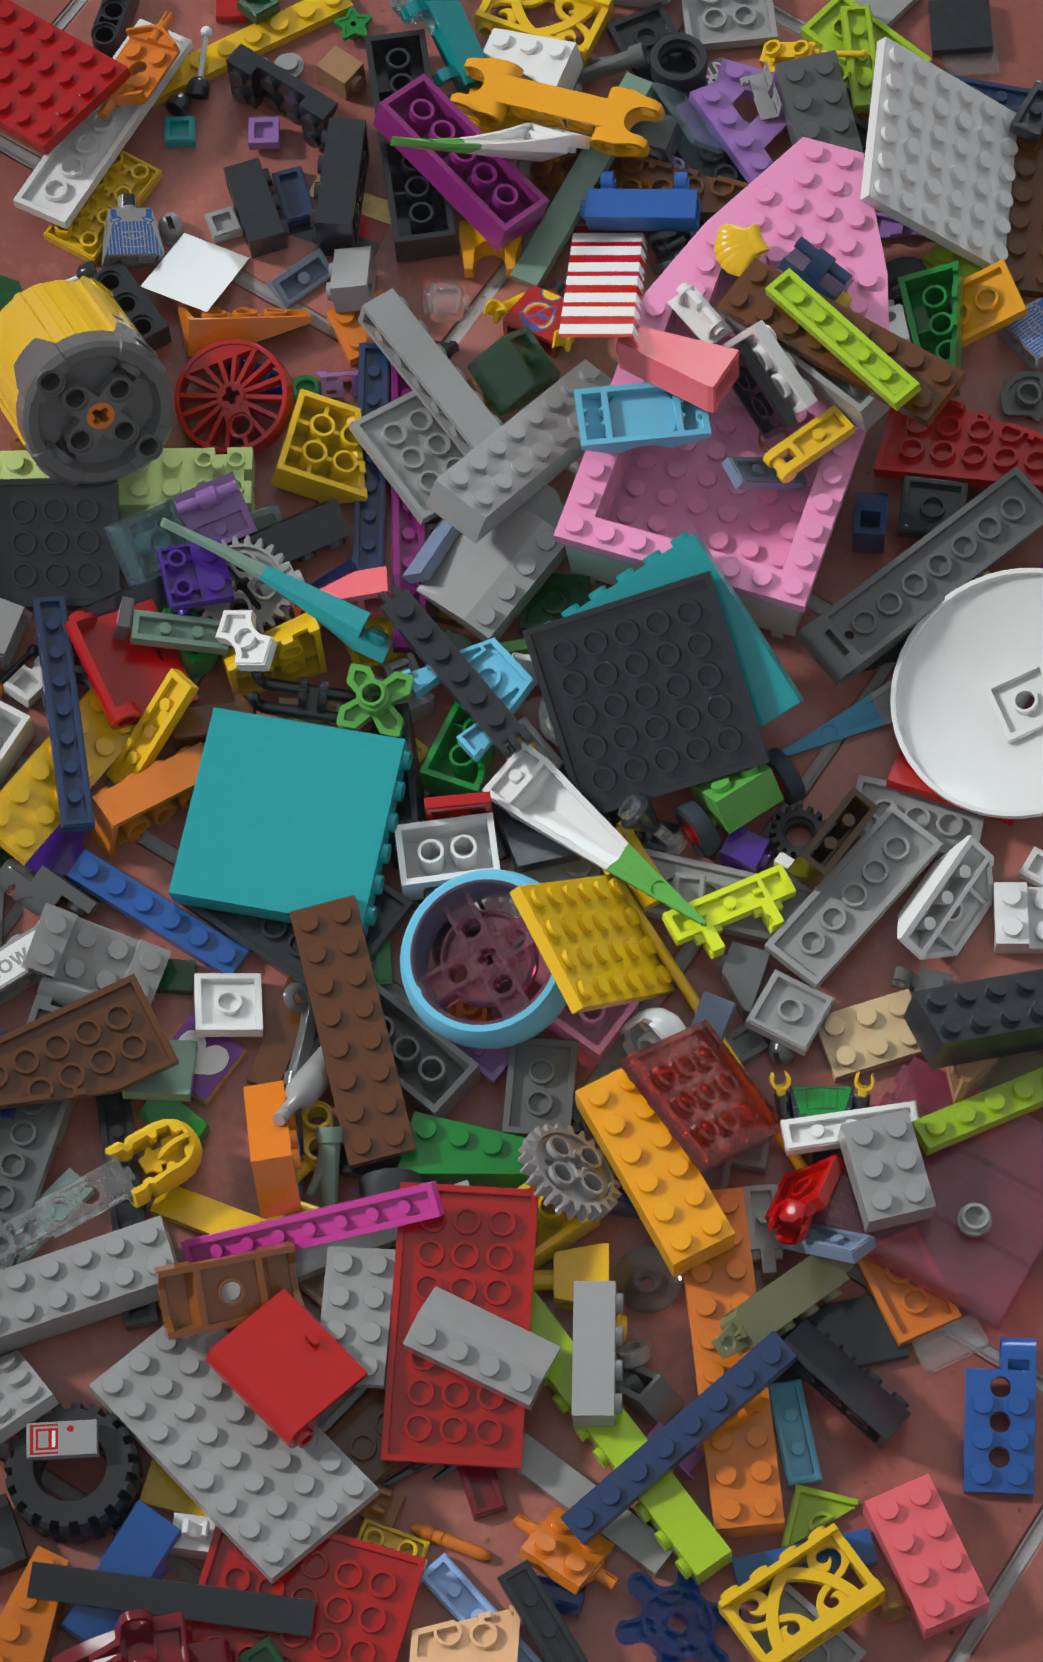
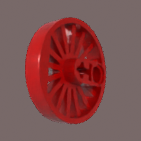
(238, 383)

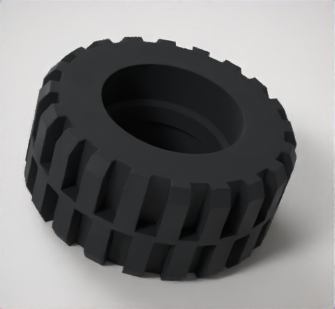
(92, 1513)

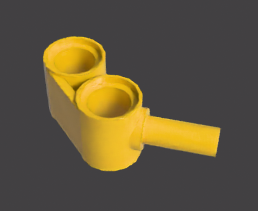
(308, 1161)

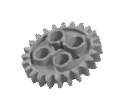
(271, 604)
(569, 1172)

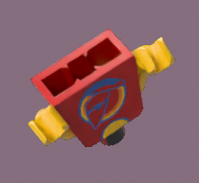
(539, 311)

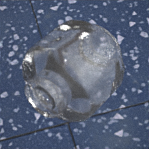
(445, 302)

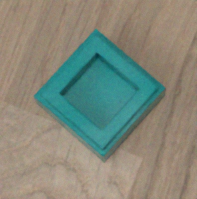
(180, 132)

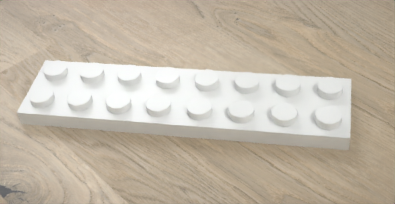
(80, 161)

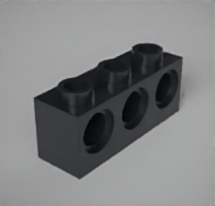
(131, 296)

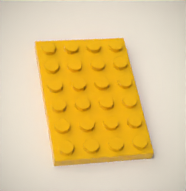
(592, 942)

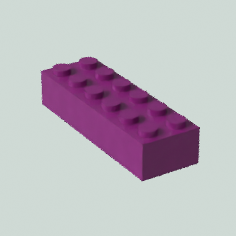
(481, 188)

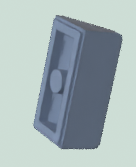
(300, 278)

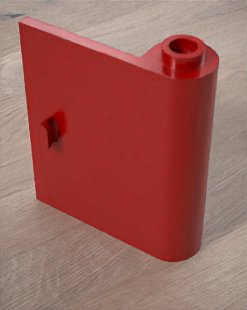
(120, 672)
(281, 1371)

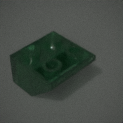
(514, 371)

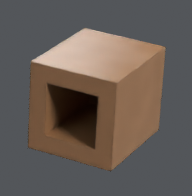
(341, 73)

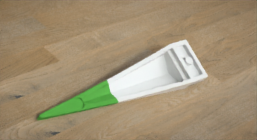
(520, 142)
(548, 802)

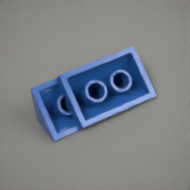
(135, 1550)

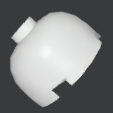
(649, 1027)

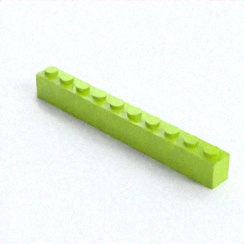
(667, 1504)

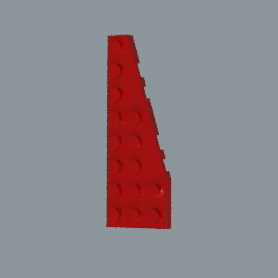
(958, 448)

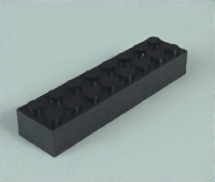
(418, 212)

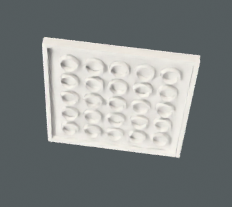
(939, 156)

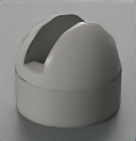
(164, 229)

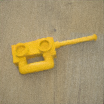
(777, 52)

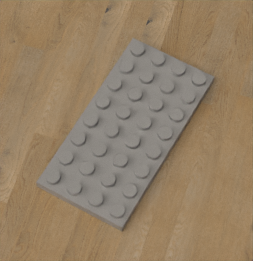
(237, 1470)

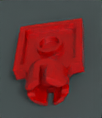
(802, 1196)

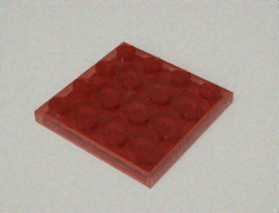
(702, 1095)

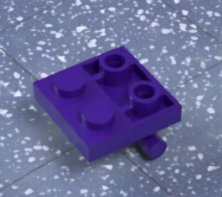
(194, 577)

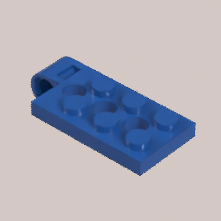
(1018, 1368)

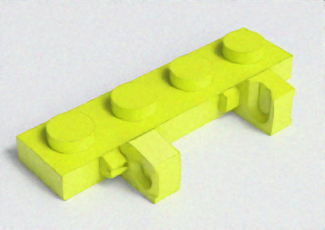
(755, 896)

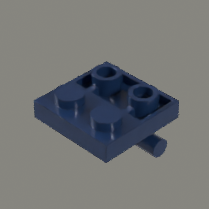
(817, 269)

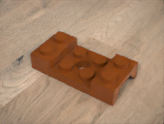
(193, 1291)

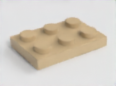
(868, 1036)

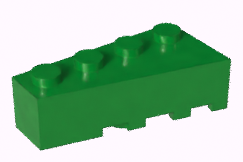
(449, 767)

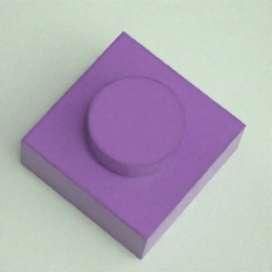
(264, 133)

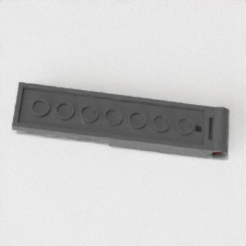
(917, 581)
(36, 1130)

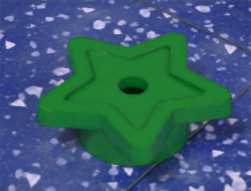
(353, 32)

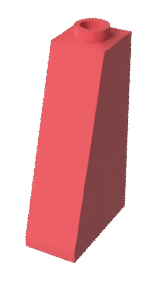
(681, 365)

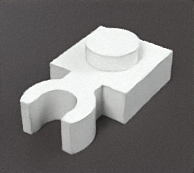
(25, 684)

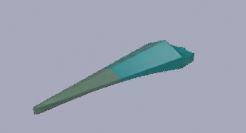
(335, 614)

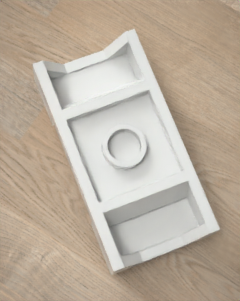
(1018, 918)

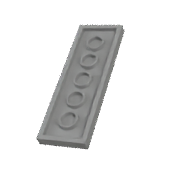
(853, 896)

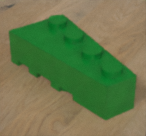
(936, 310)
(462, 1152)

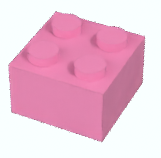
(595, 1029)

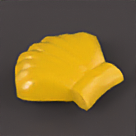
(738, 247)

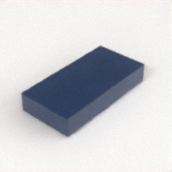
(293, 195)

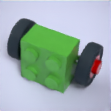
(737, 800)

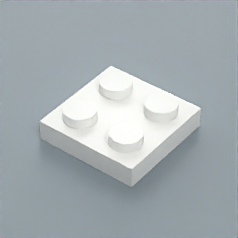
(228, 1005)

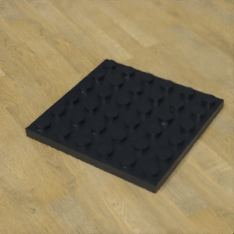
(647, 693)

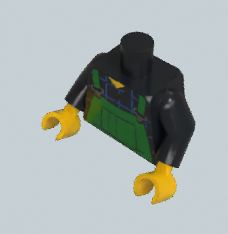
(817, 1100)

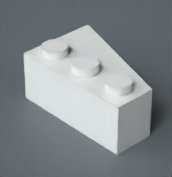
(540, 57)

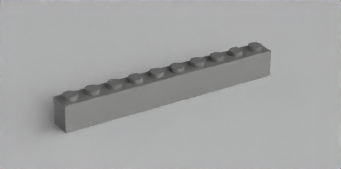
(440, 384)

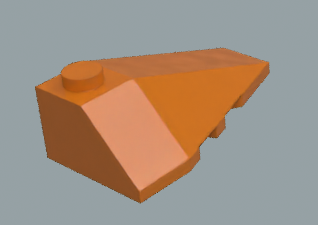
(215, 325)

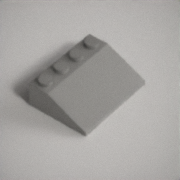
(496, 578)

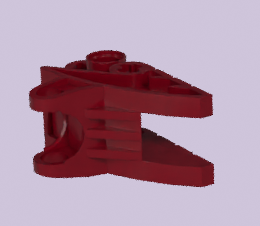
(147, 1639)

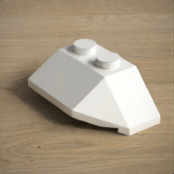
(948, 902)

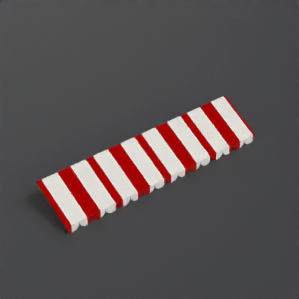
(604, 284)

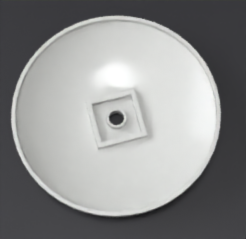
(961, 693)

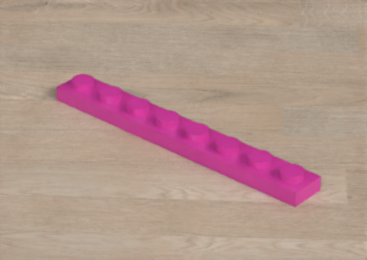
(323, 1224)

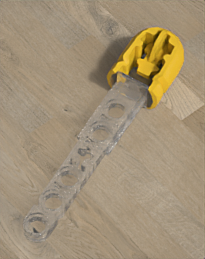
(178, 1149)

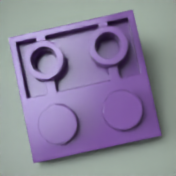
(216, 509)

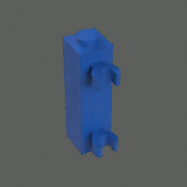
(641, 208)

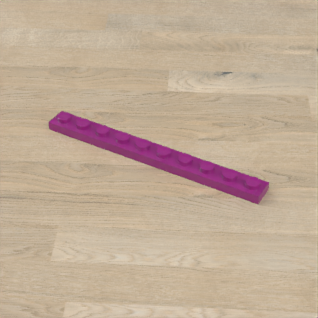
(406, 532)

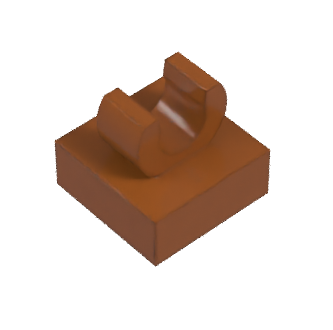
(385, 1507)

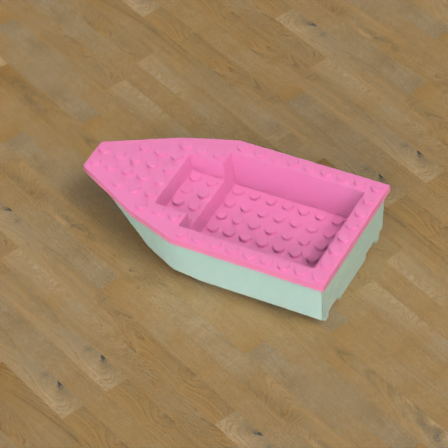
(651, 494)

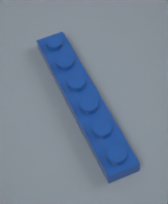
(157, 914)

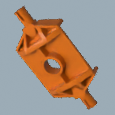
(148, 49)

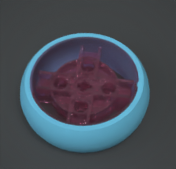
(436, 990)

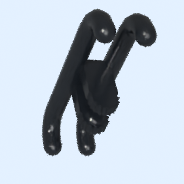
(311, 700)

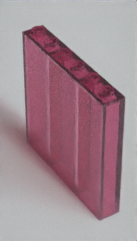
(991, 1168)

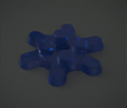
(664, 1602)

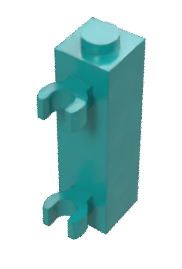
(452, 37)

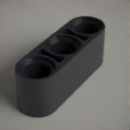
(112, 29)

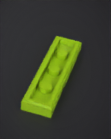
(859, 35)

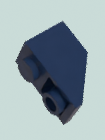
(869, 522)

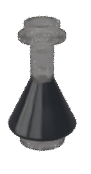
(640, 816)

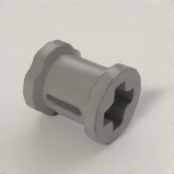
(400, 665)

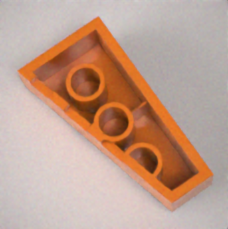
(144, 799)

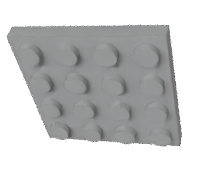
(407, 449)

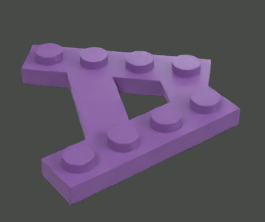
(741, 142)

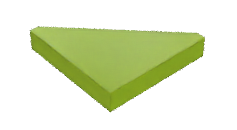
(814, 1509)

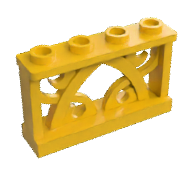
(517, 20)
(851, 1607)

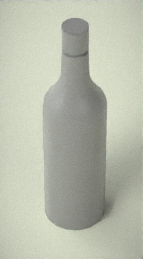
(304, 1087)

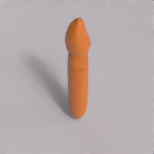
(451, 1542)

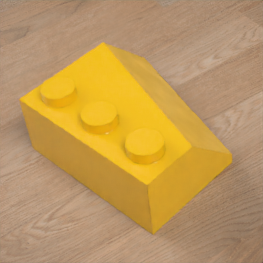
(320, 452)
(296, 656)

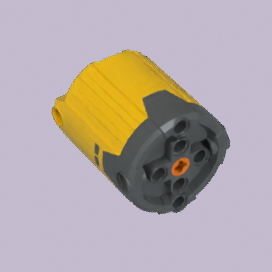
(81, 383)

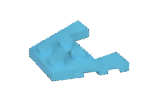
(501, 674)

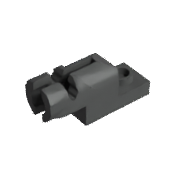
(44, 887)

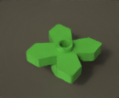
(362, 710)

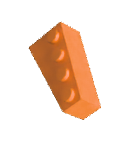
(272, 1150)
(27, 1624)

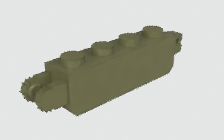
(780, 1302)

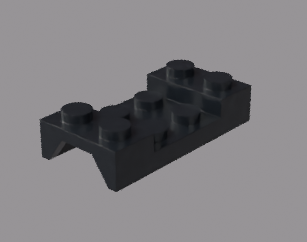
(260, 80)

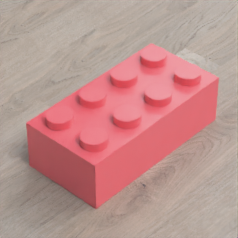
(926, 1556)

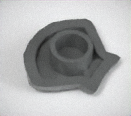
(1023, 395)

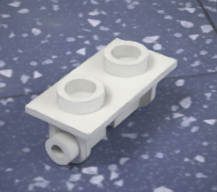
(699, 314)

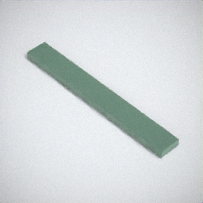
(565, 208)

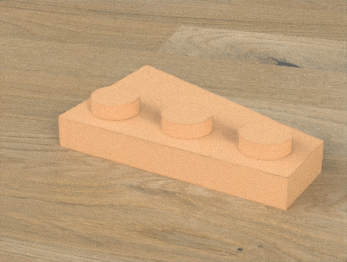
(478, 1639)

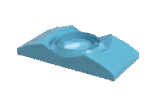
(636, 416)

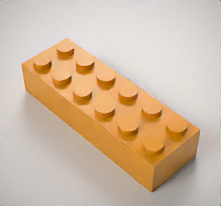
(655, 1174)

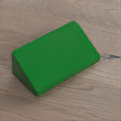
(157, 1110)

